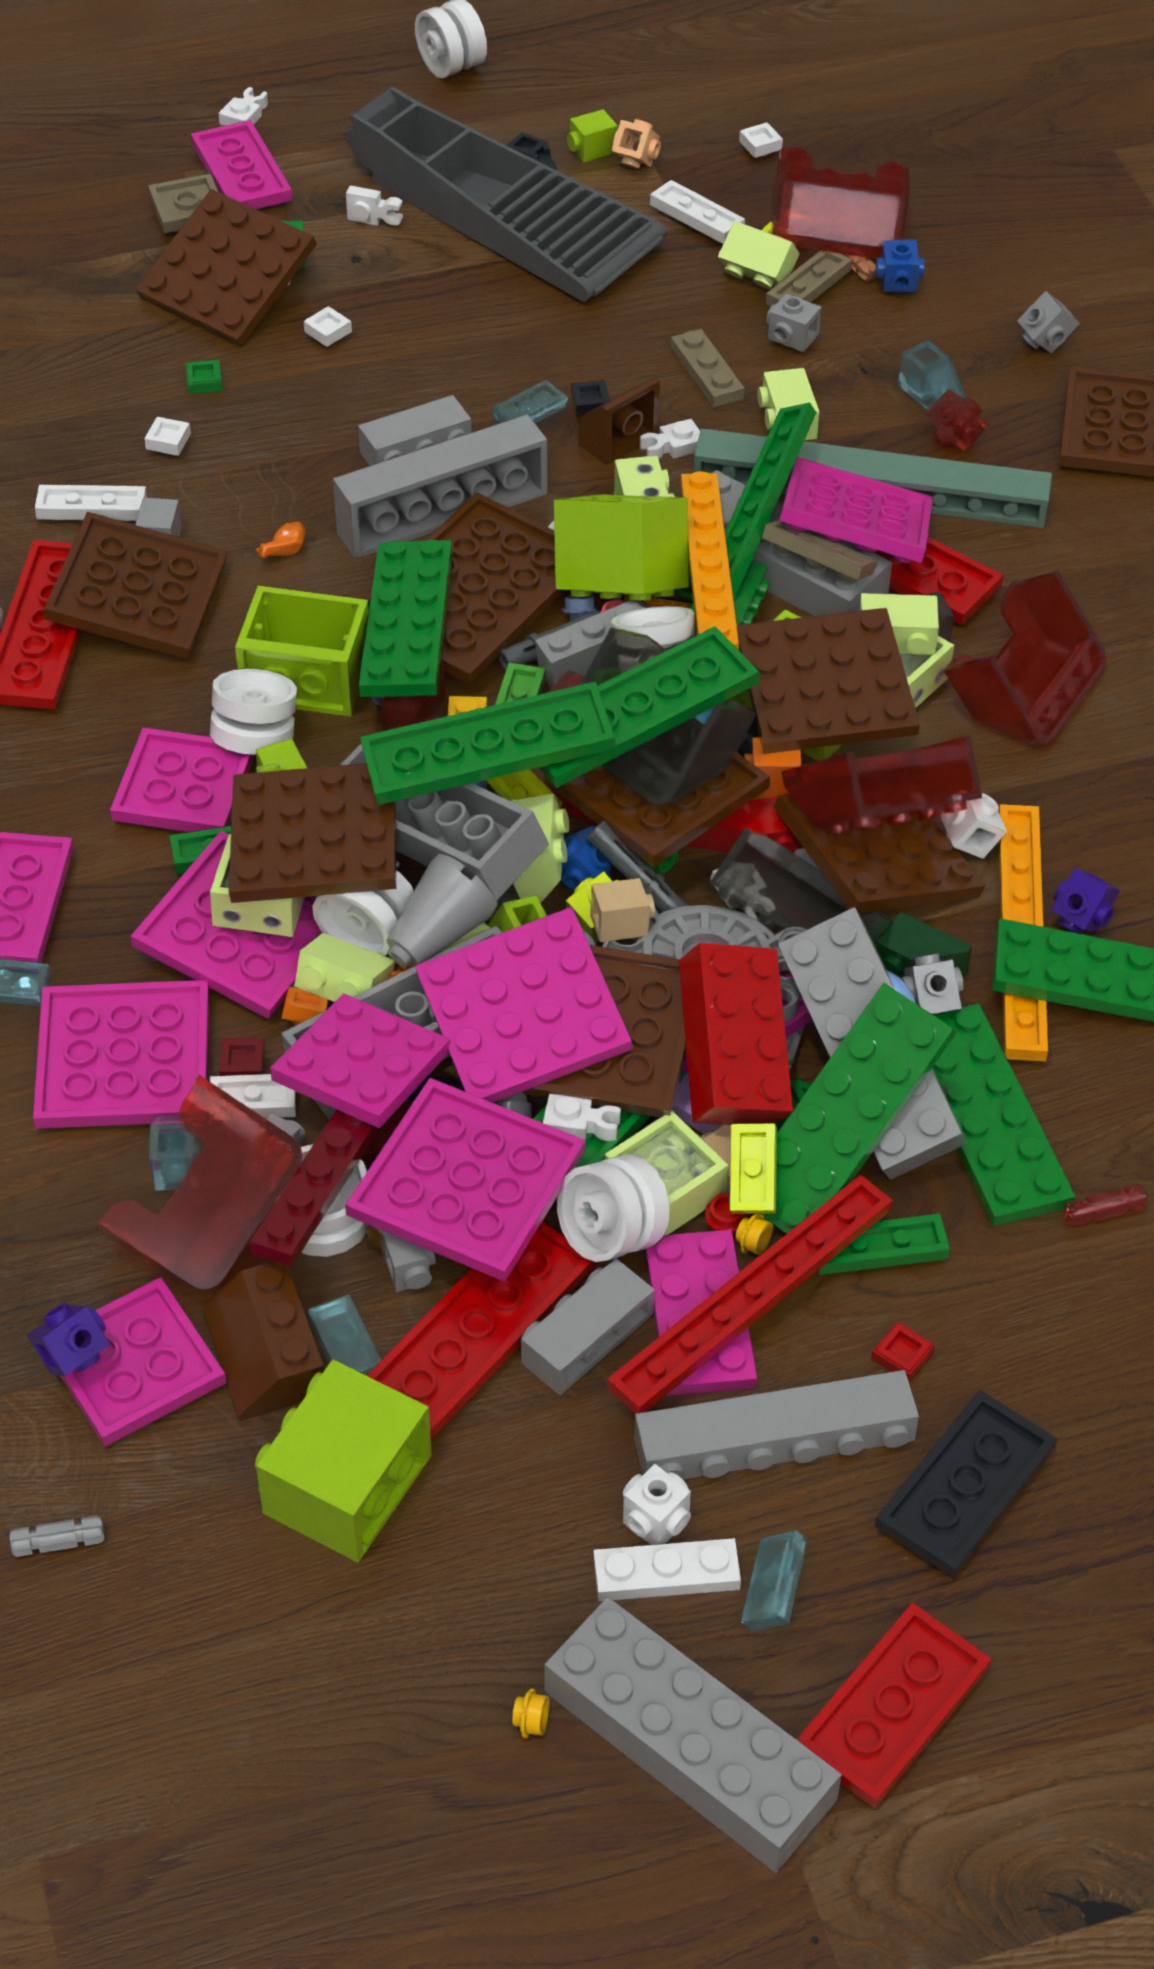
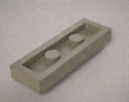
(812, 277)
(707, 368)
(819, 551)

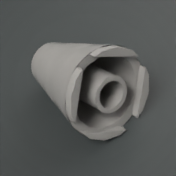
(439, 912)

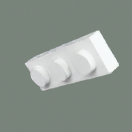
(694, 210)
(74, 501)
(666, 1569)

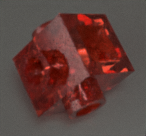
(957, 420)

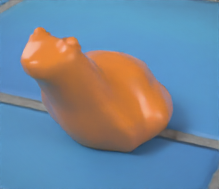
(285, 542)

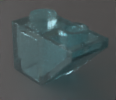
(928, 374)
(171, 1152)

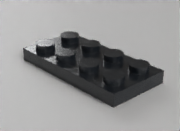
(966, 1483)

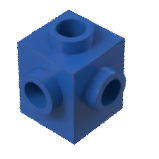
(899, 266)
(583, 860)

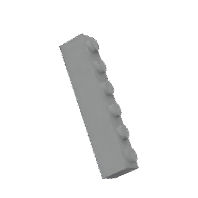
(778, 1426)

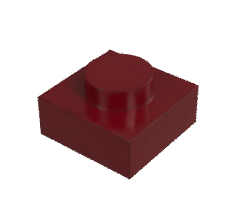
(242, 1056)

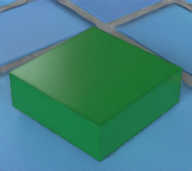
(204, 376)

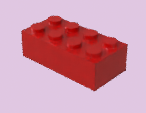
(735, 1035)

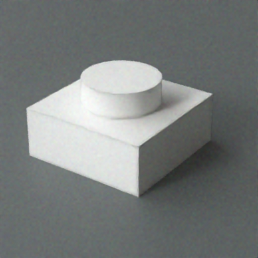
(760, 140)
(327, 326)
(167, 436)

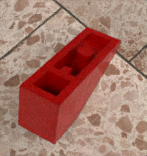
(755, 815)

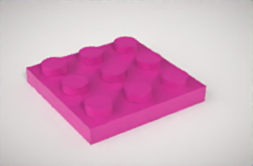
(178, 782)
(360, 1060)
(148, 1368)

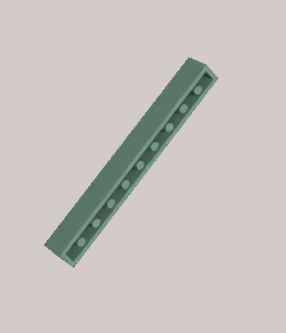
(956, 486)

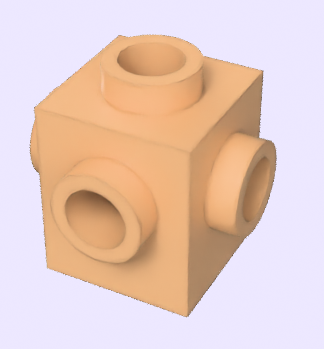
(635, 135)

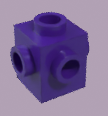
(1084, 901)
(69, 1338)

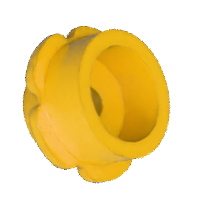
(754, 1234)
(531, 1713)

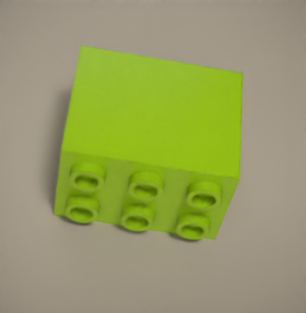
(621, 545)
(310, 641)
(343, 1459)

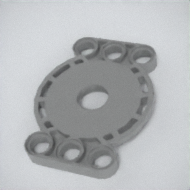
(682, 928)

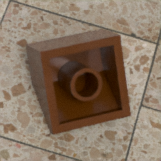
(618, 423)

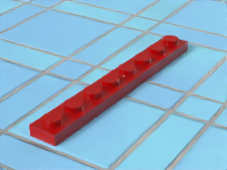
(748, 1295)

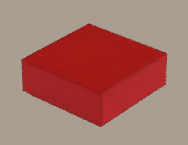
(902, 1350)

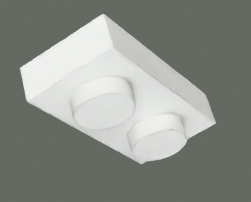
(259, 1093)

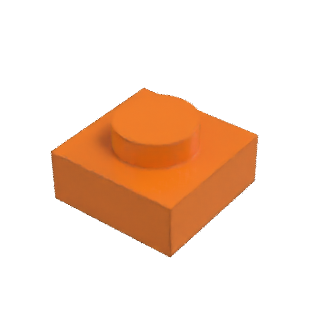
(302, 1005)

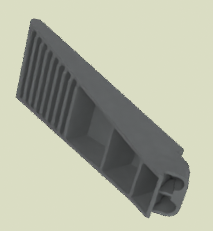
(500, 195)

